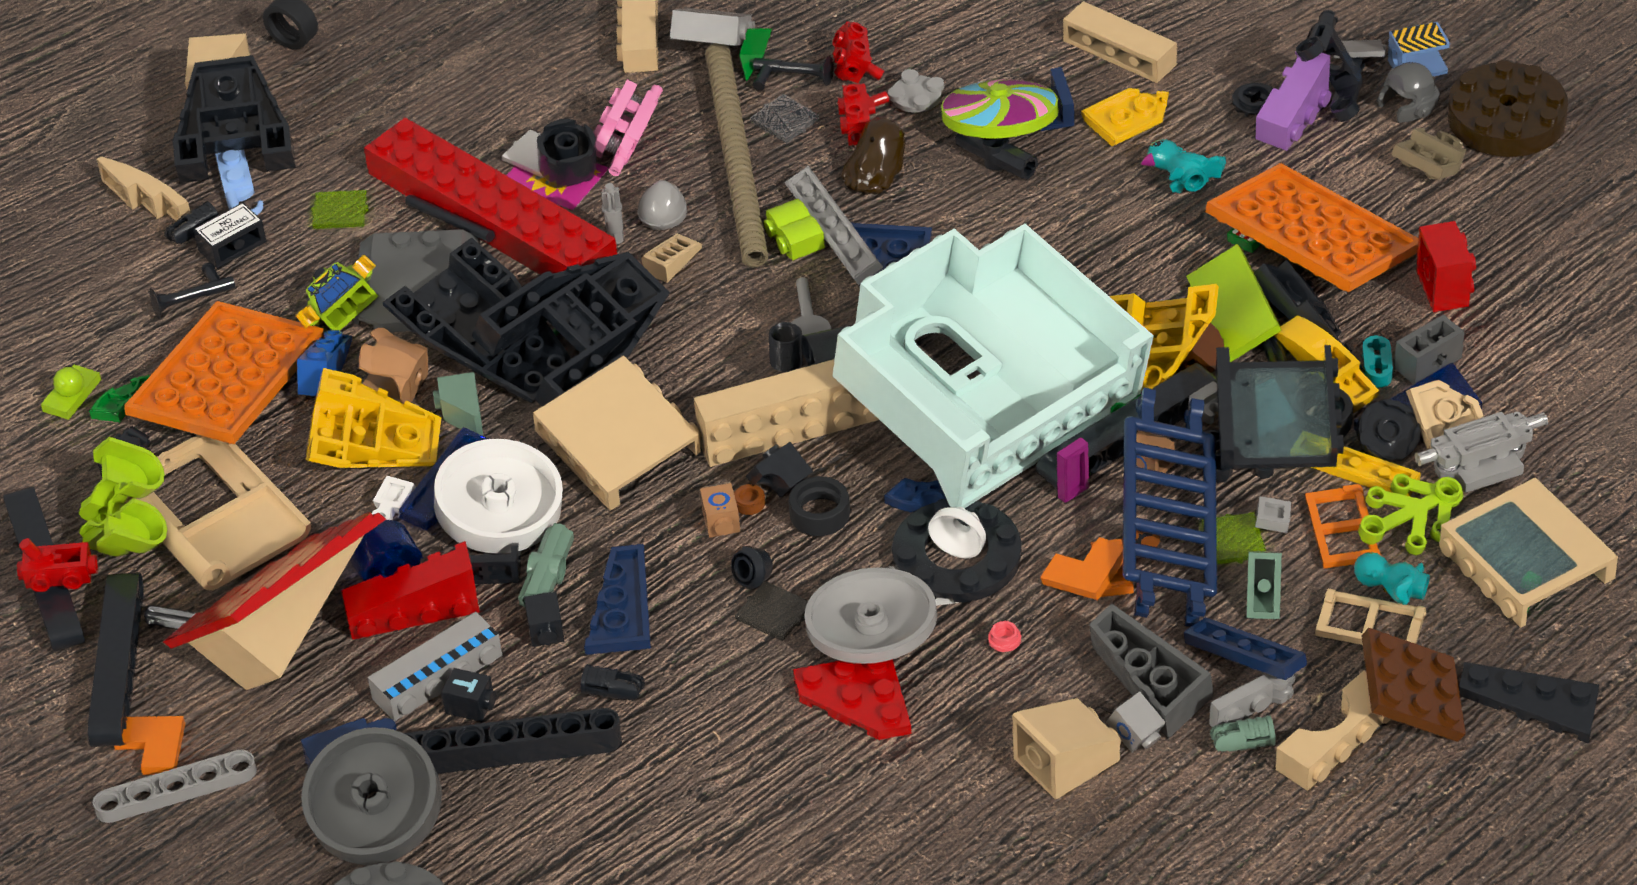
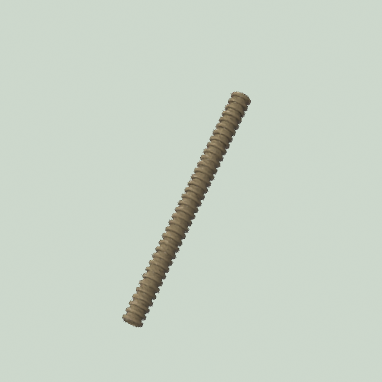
(736, 156)

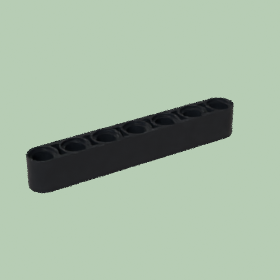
(1107, 435)
(55, 603)
(115, 659)
(521, 740)

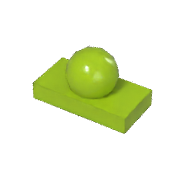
(70, 390)

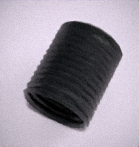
(785, 347)

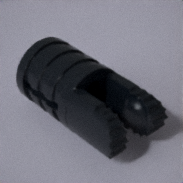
(182, 229)
(611, 683)

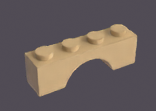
(1310, 755)

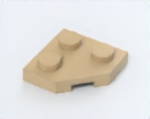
(1441, 408)

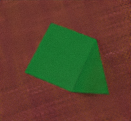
(753, 48)

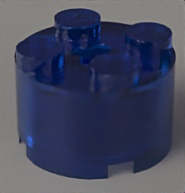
(385, 550)

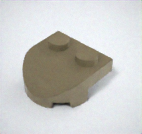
(1435, 155)

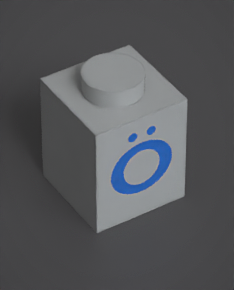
(1136, 723)

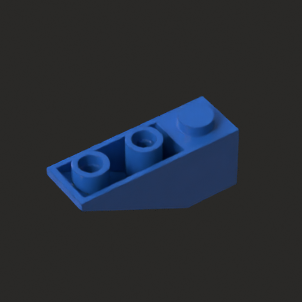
(323, 353)

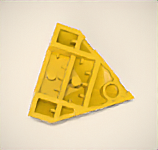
(1175, 327)

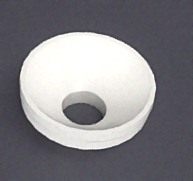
(955, 537)

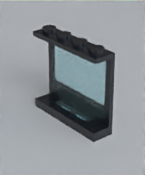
(1278, 413)

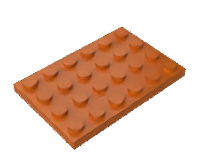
(1313, 227)
(223, 372)

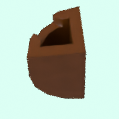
(1205, 350)

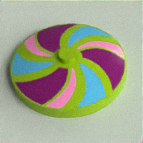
(999, 108)

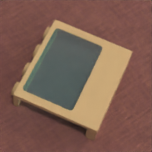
(1525, 548)

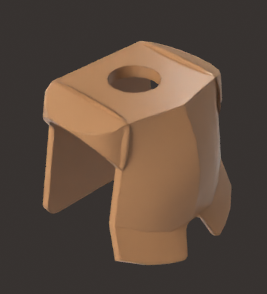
(394, 365)

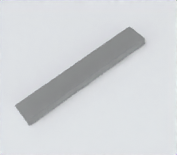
(835, 225)

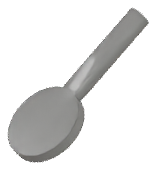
(807, 321)

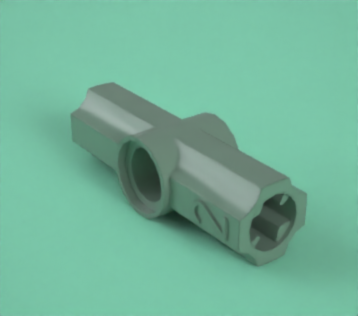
(548, 564)

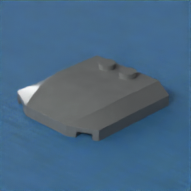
(403, 261)

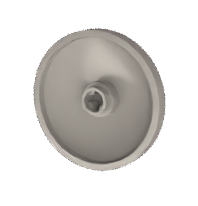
(870, 615)

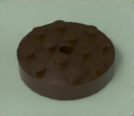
(1486, 122)

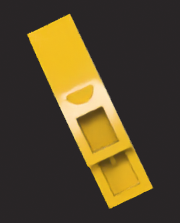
(1307, 343)

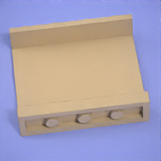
(614, 429)

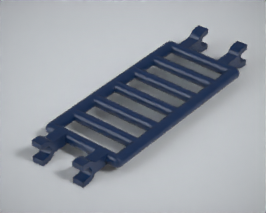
(1146, 580)

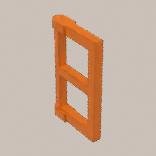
(1345, 493)

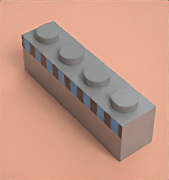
(425, 670)

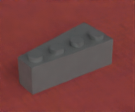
(1151, 665)

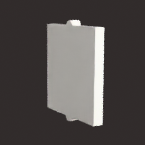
(524, 153)

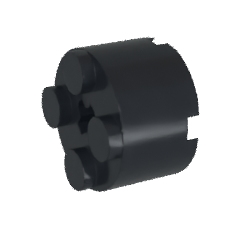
(566, 153)

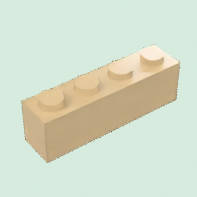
(637, 35)
(1120, 42)

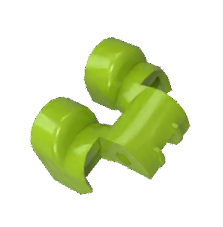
(118, 527)

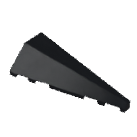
(1295, 296)

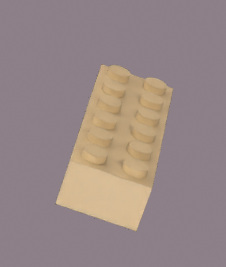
(774, 412)

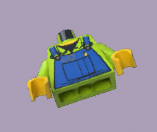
(338, 294)

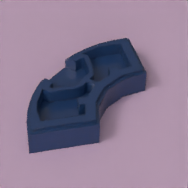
(913, 495)

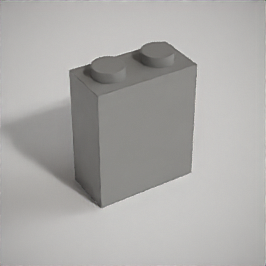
(710, 26)

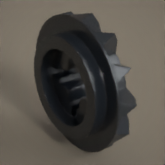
(1250, 93)

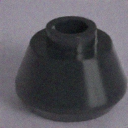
(751, 566)

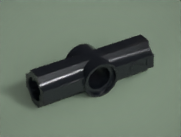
(1000, 155)

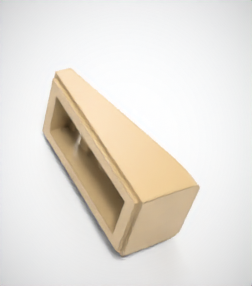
(672, 265)

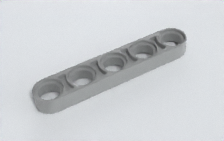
(162, 797)

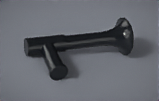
(766, 66)
(214, 286)

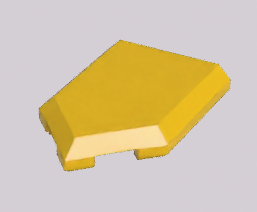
(1126, 114)

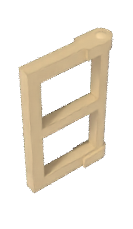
(1374, 606)

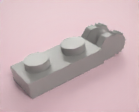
(1250, 698)

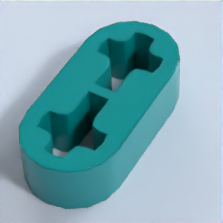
(1381, 361)

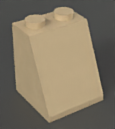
(215, 48)
(1063, 745)

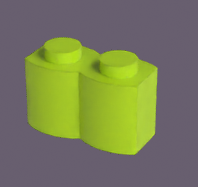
(794, 229)

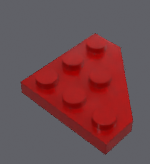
(857, 695)

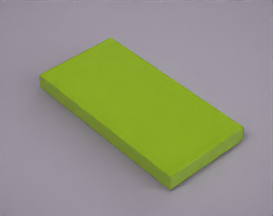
(1242, 308)

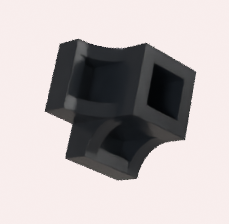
(780, 469)

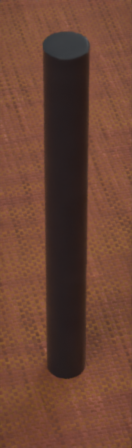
(450, 218)

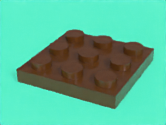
(1413, 684)

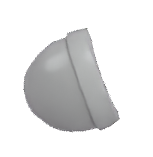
(662, 206)

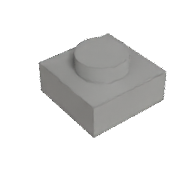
(1273, 514)

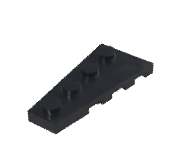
(1549, 699)

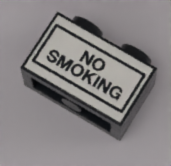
(230, 235)

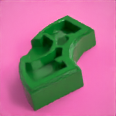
(111, 404)

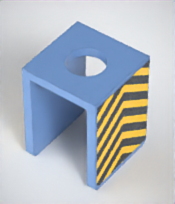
(1419, 45)

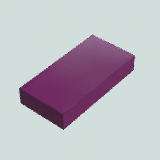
(1072, 470)

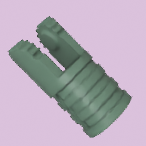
(1244, 734)

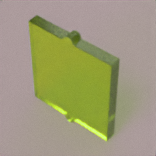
(339, 209)
(1236, 537)

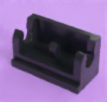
(497, 568)

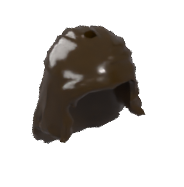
(876, 157)

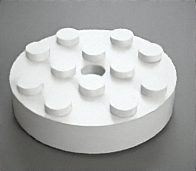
(497, 495)

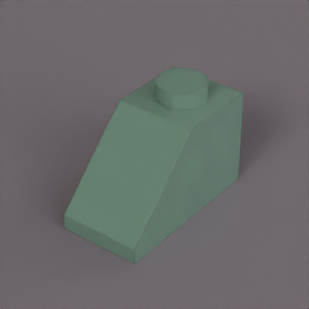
(459, 401)
(1264, 584)

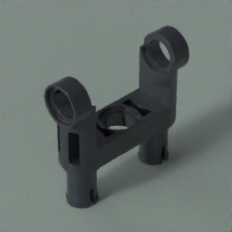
(1344, 77)

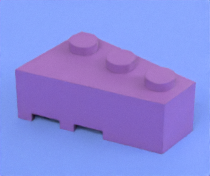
(1295, 103)

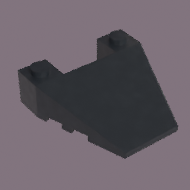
(226, 111)

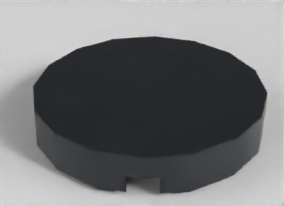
(1388, 430)

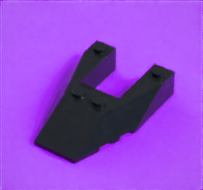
(593, 306)

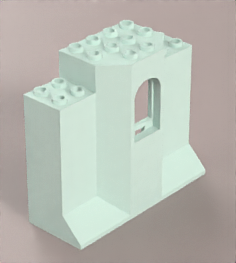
(1039, 333)

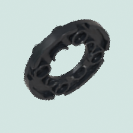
(960, 584)

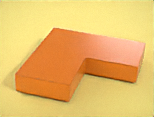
(1085, 577)
(159, 738)

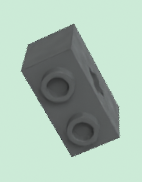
(1429, 349)

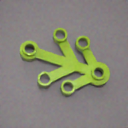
(1443, 493)

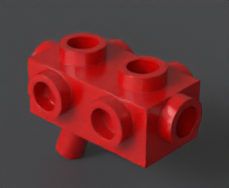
(853, 53)
(857, 108)
(56, 565)

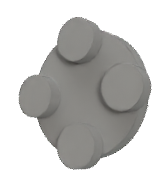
(916, 92)

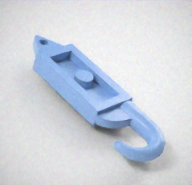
(236, 178)

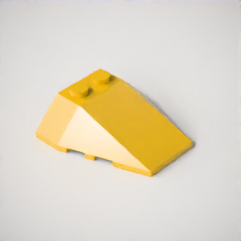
(367, 428)

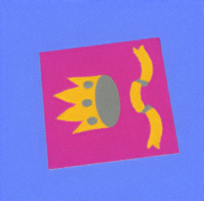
(565, 196)

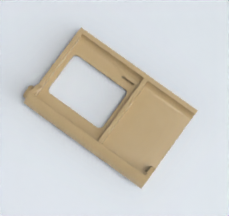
(239, 532)

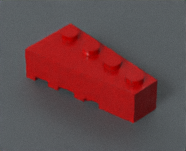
(413, 595)

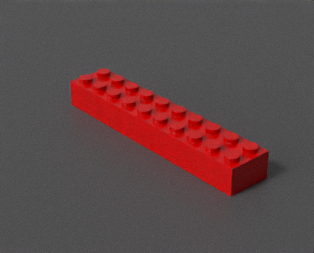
(523, 221)

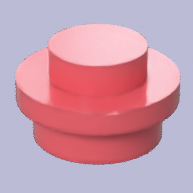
(1004, 636)

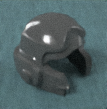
(1412, 82)

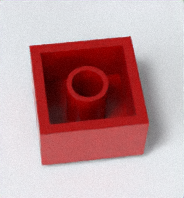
(1445, 266)

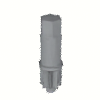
(612, 212)

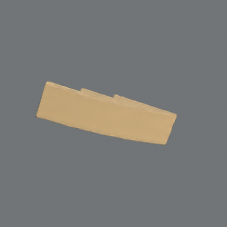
(141, 188)

